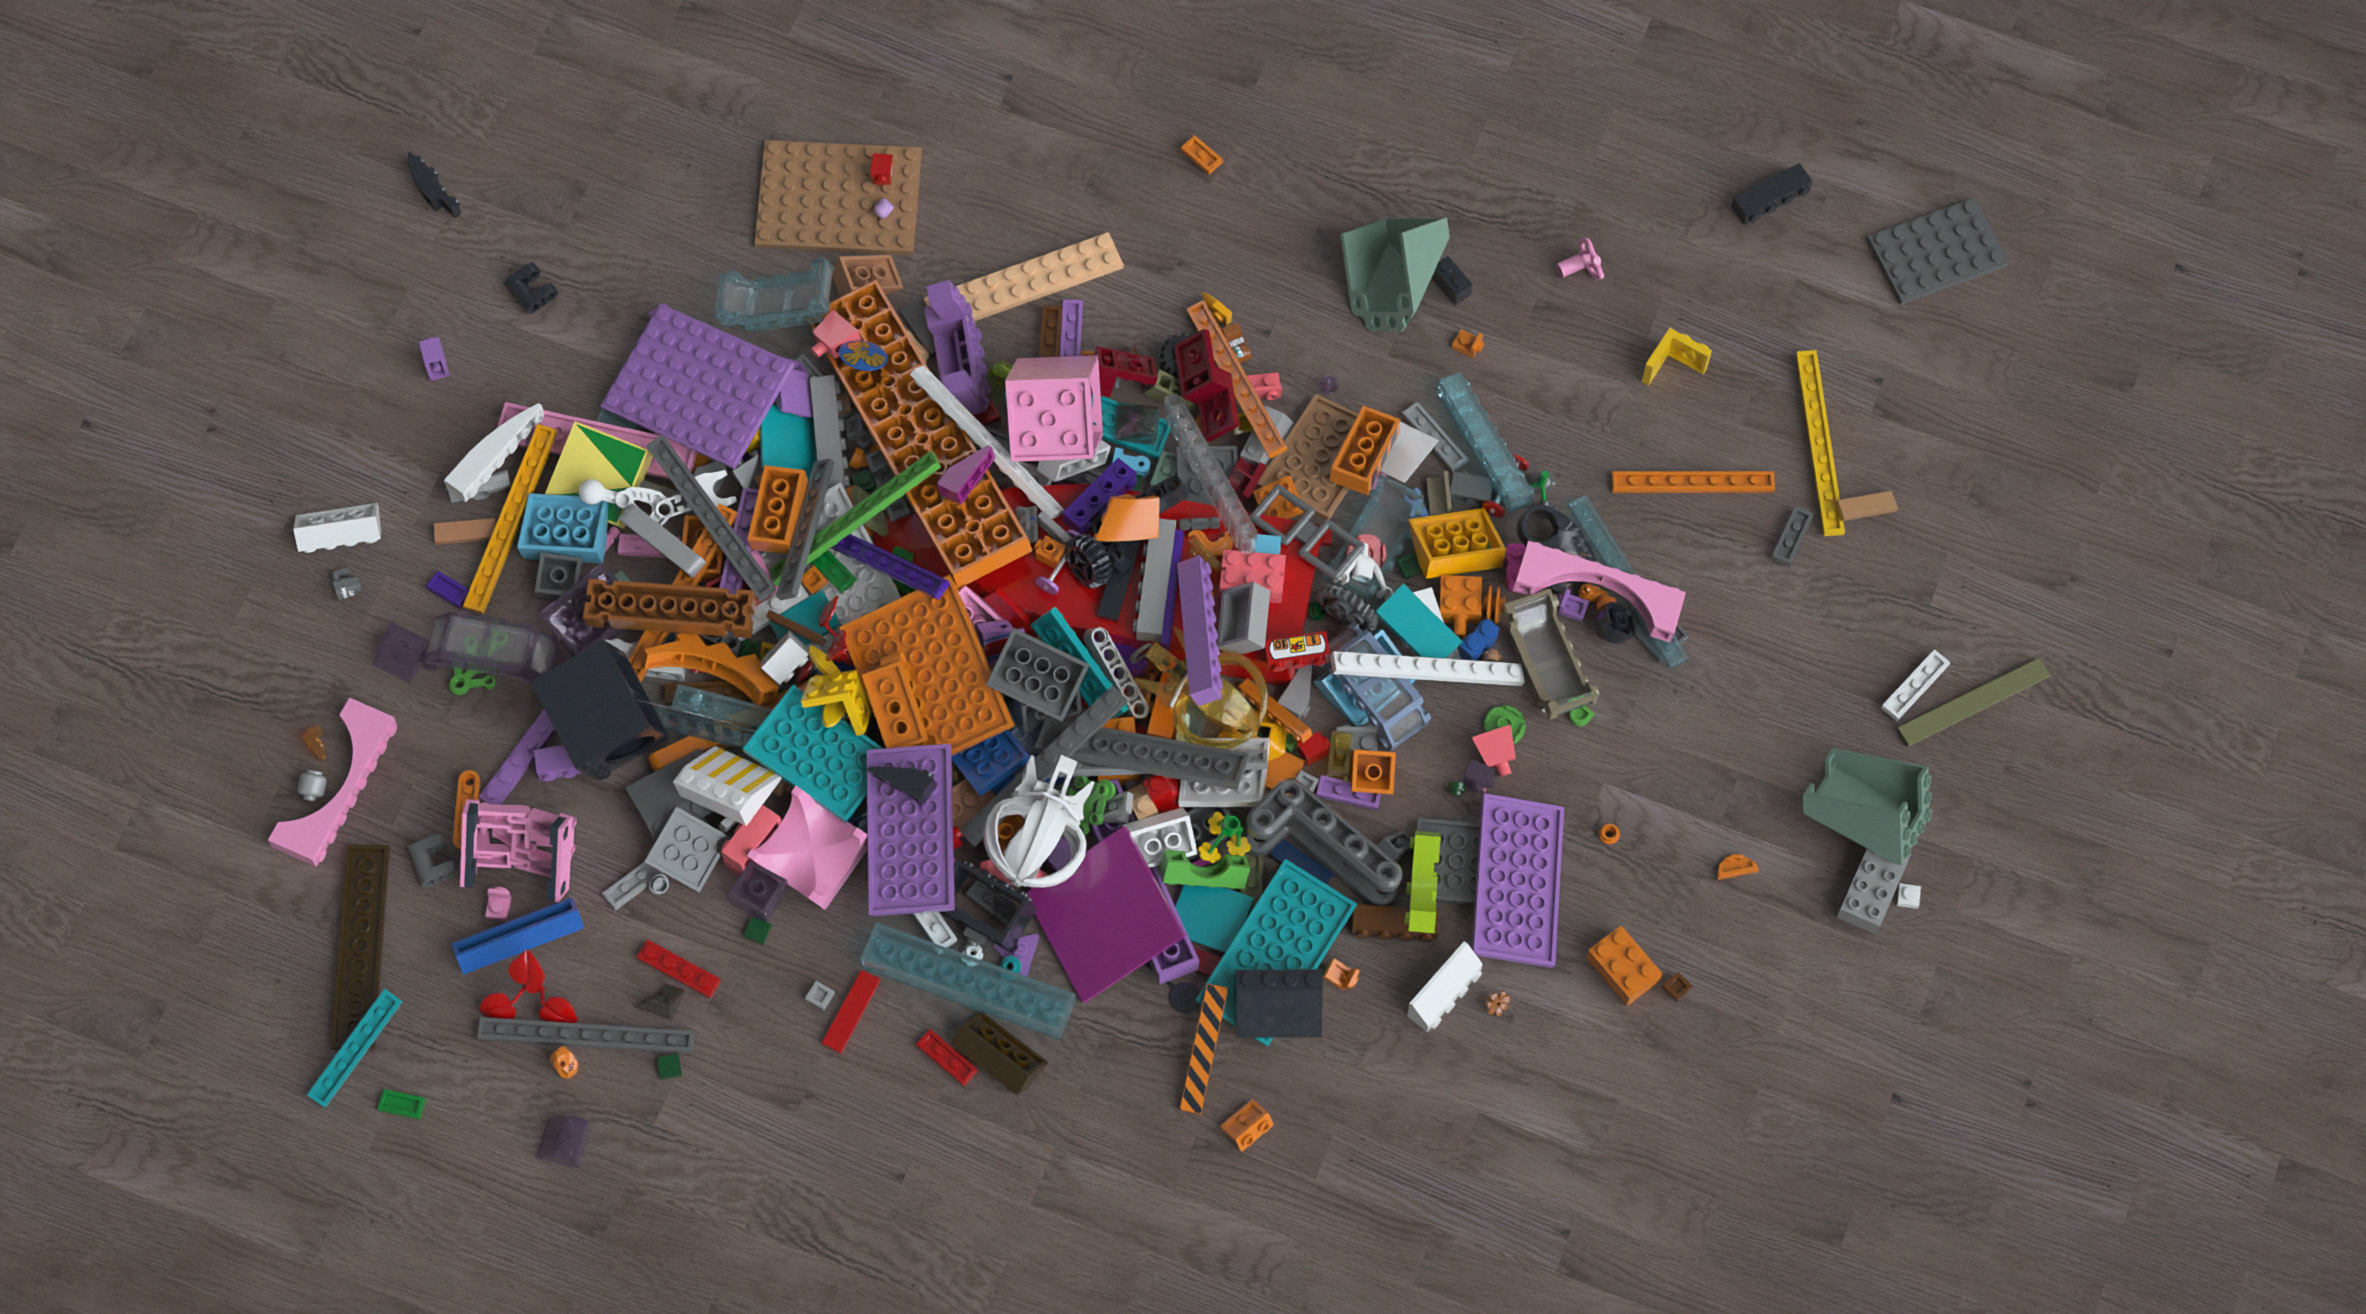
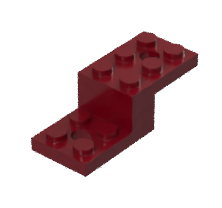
(1125, 366)
(1206, 385)

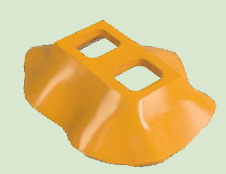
(1277, 737)

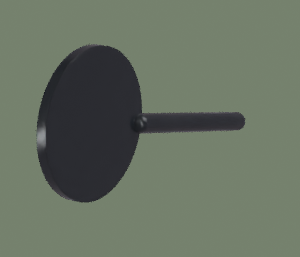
(1182, 995)

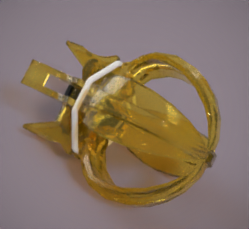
(1229, 712)

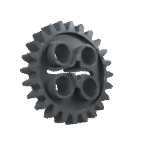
(1346, 608)

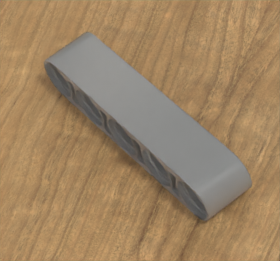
(662, 540)
(1108, 666)

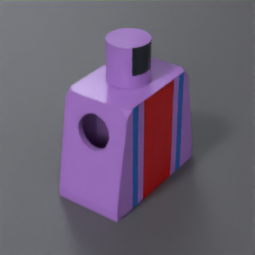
(993, 638)

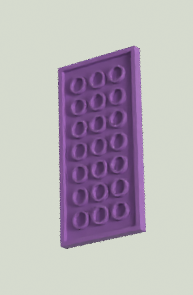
(909, 840)
(1518, 881)

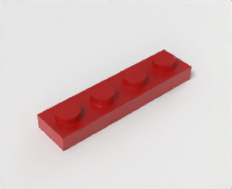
(678, 969)

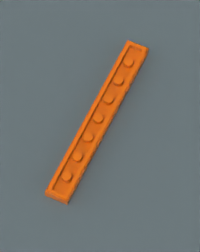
(1693, 482)

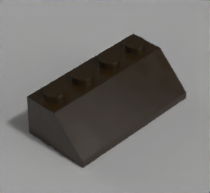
(999, 1053)

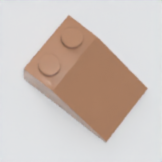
(858, 271)

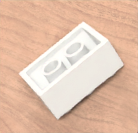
(1163, 832)

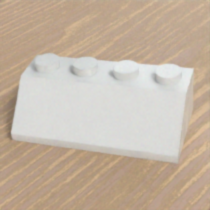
(337, 527)
(1445, 988)

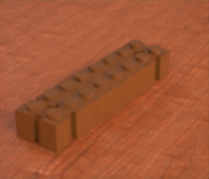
(670, 608)

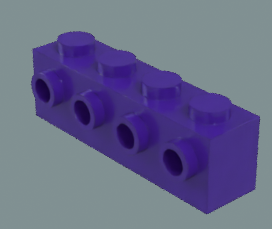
(1094, 500)

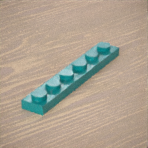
(355, 1048)

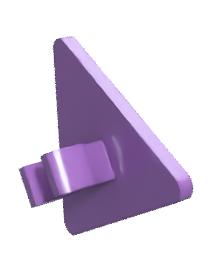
(1023, 951)

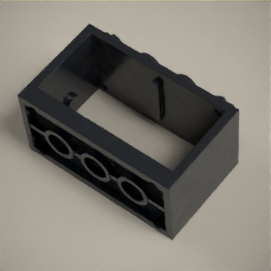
(1017, 924)

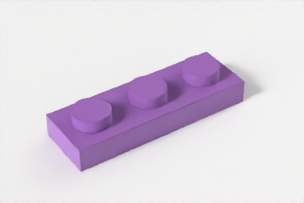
(1340, 791)

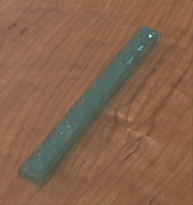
(1614, 558)

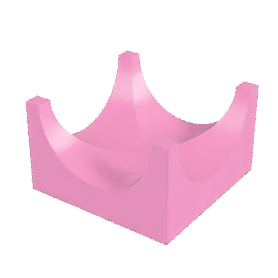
(812, 849)

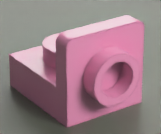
(498, 904)

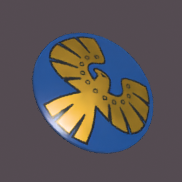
(863, 355)

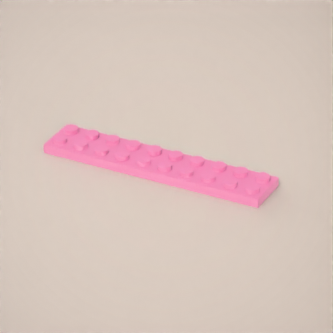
(564, 424)

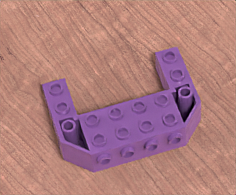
(958, 346)

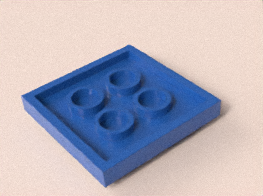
(991, 761)

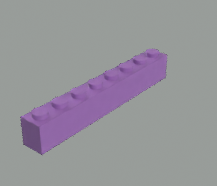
(1199, 630)

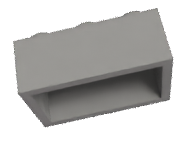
(1243, 618)

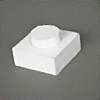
(1908, 896)

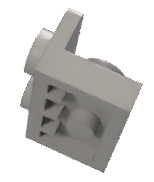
(1363, 737)

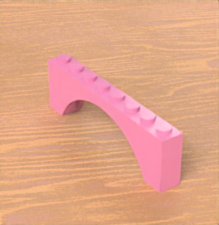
(1655, 602)
(311, 835)

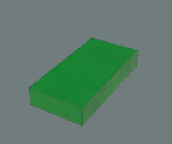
(401, 1104)

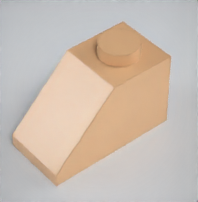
(1142, 803)

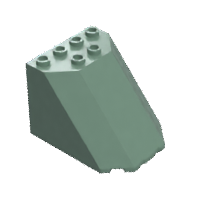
(1391, 268)

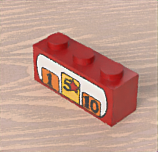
(1297, 651)

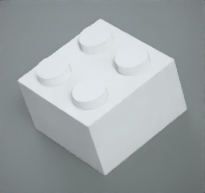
(785, 657)

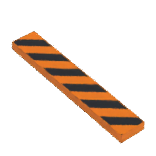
(1203, 1049)

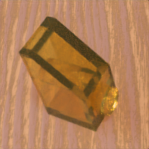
(1339, 755)

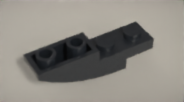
(430, 188)

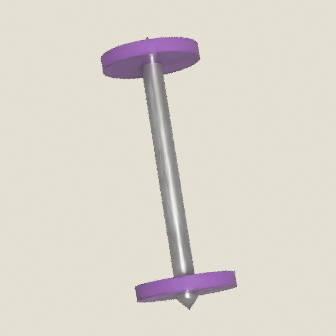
(1047, 584)

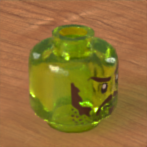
(1000, 372)

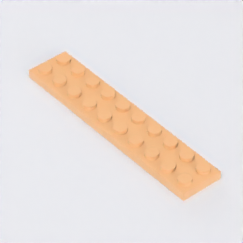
(1041, 276)

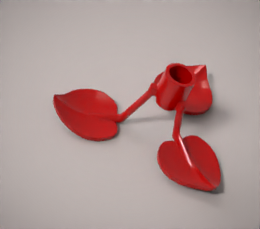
(838, 649)
(528, 971)

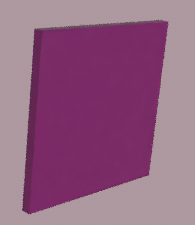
(1106, 916)

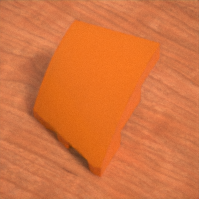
(1130, 519)

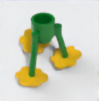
(1228, 827)

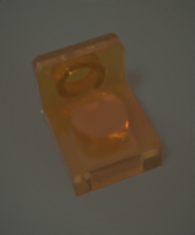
(313, 743)

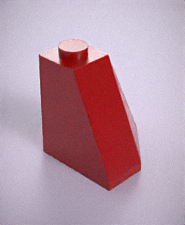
(1164, 793)

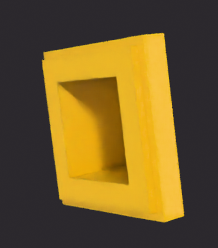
(1244, 425)

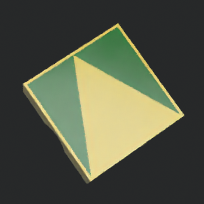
(599, 457)

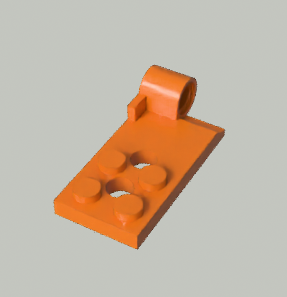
(892, 685)

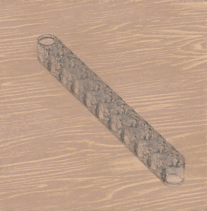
(1210, 474)

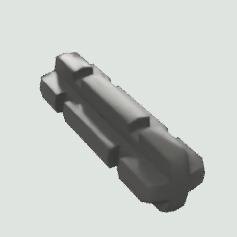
(1199, 523)

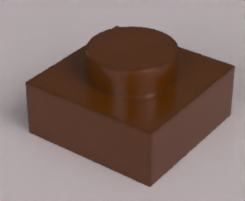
(1677, 987)

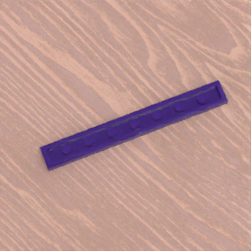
(892, 566)

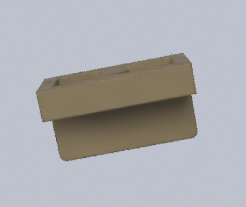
(1439, 494)

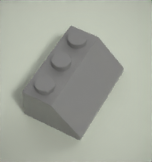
(1253, 450)

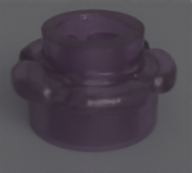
(1329, 384)

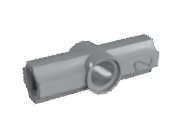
(497, 482)

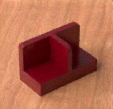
(1245, 478)

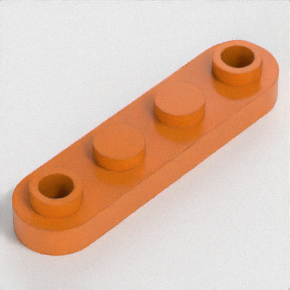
(464, 792)

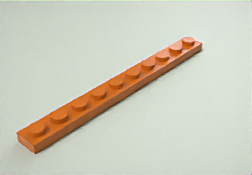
(1243, 389)
(706, 548)

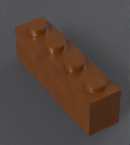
(1386, 923)

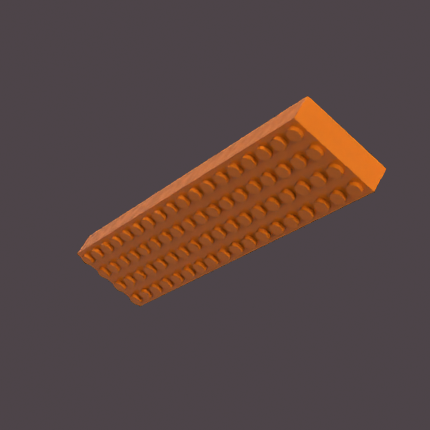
(909, 425)

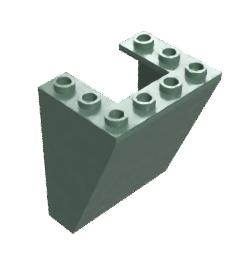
(1872, 801)

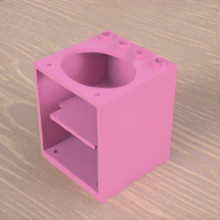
(1053, 408)

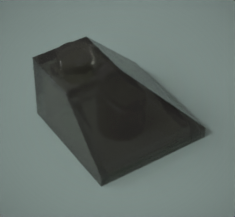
(1136, 423)

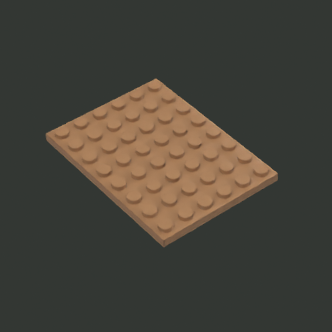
(826, 202)

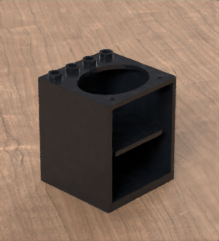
(599, 710)

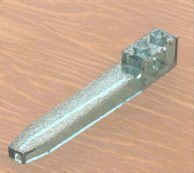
(719, 707)

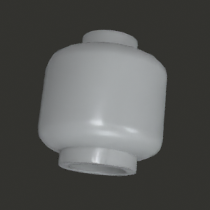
(311, 785)

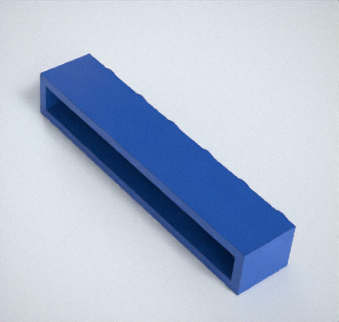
(517, 935)

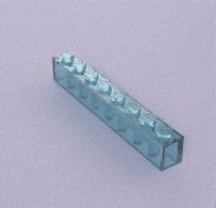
(1485, 442)

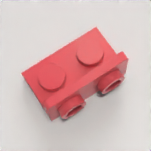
(1266, 385)

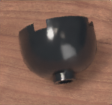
(1614, 624)

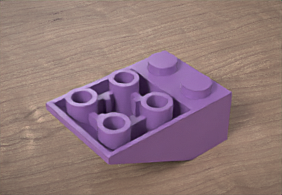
(796, 392)

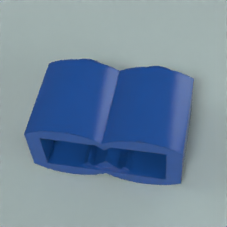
(1478, 642)

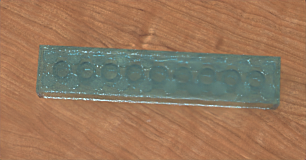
(968, 981)

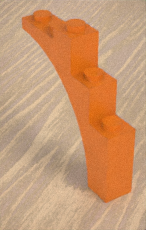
(716, 659)

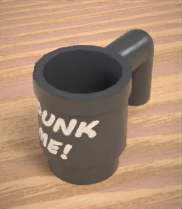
(347, 586)

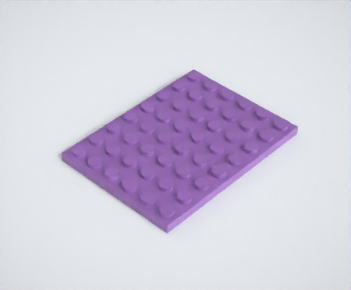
(697, 386)

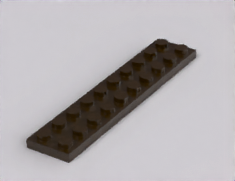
(360, 938)

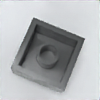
(556, 575)

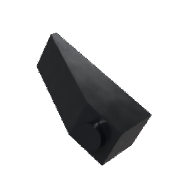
(908, 781)

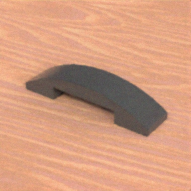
(882, 475)

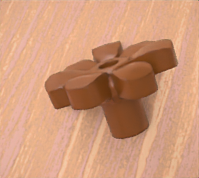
(1497, 1002)

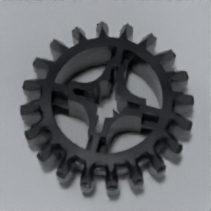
(1088, 560)

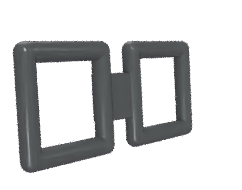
(1307, 532)

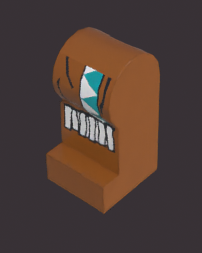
(1237, 342)

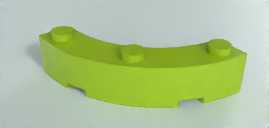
(1423, 882)

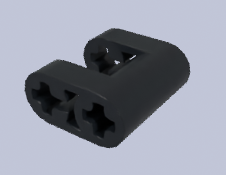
(530, 300)

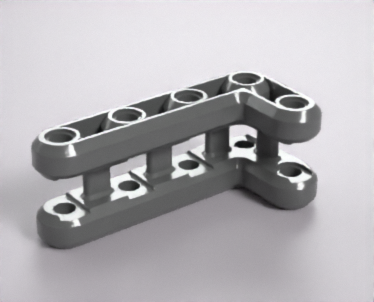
(1300, 820)

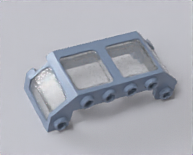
(1389, 702)

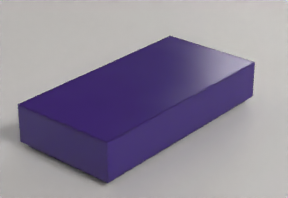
(448, 589)

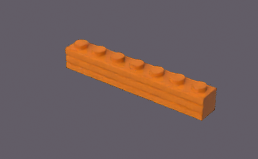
(1276, 712)

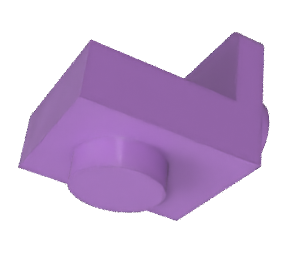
(1572, 606)

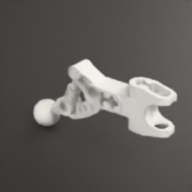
(592, 492)

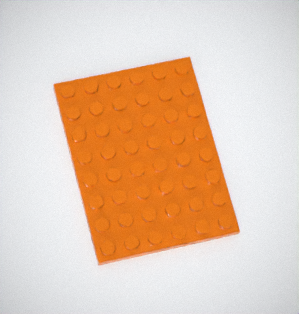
(943, 665)

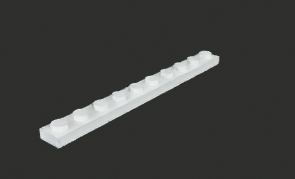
(982, 437)
(1427, 668)

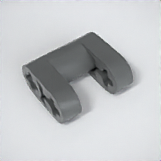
(423, 864)

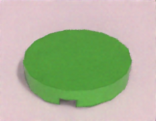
(1506, 716)

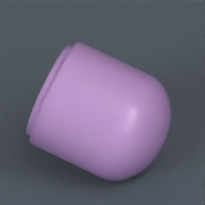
(883, 208)

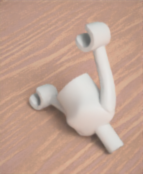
(1363, 570)

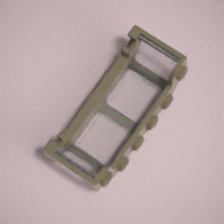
(1547, 655)

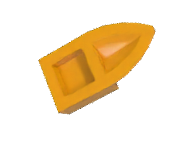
(1219, 311)

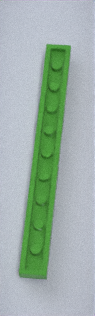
(865, 510)

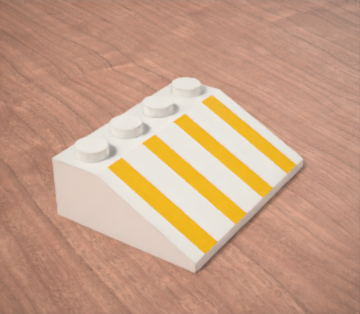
(726, 784)

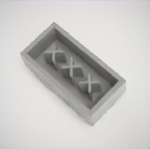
(1871, 891)

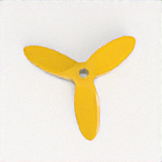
(834, 711)

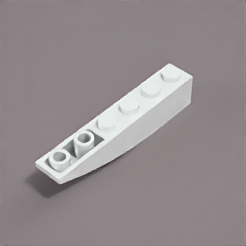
(490, 453)

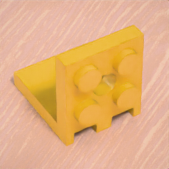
(1680, 348)
(840, 687)

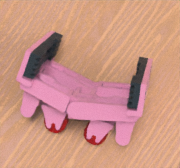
(508, 826)

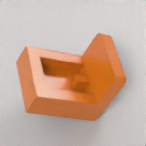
(1340, 975)

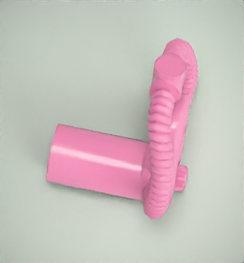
(1581, 261)

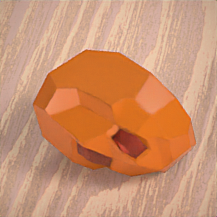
(564, 1062)

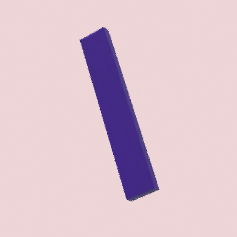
(1172, 590)

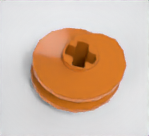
(1493, 604)

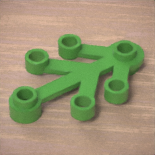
(467, 682)
(1103, 791)

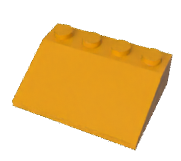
(1456, 543)

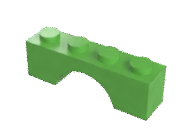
(1228, 872)

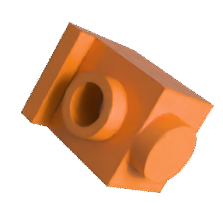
(1052, 556)

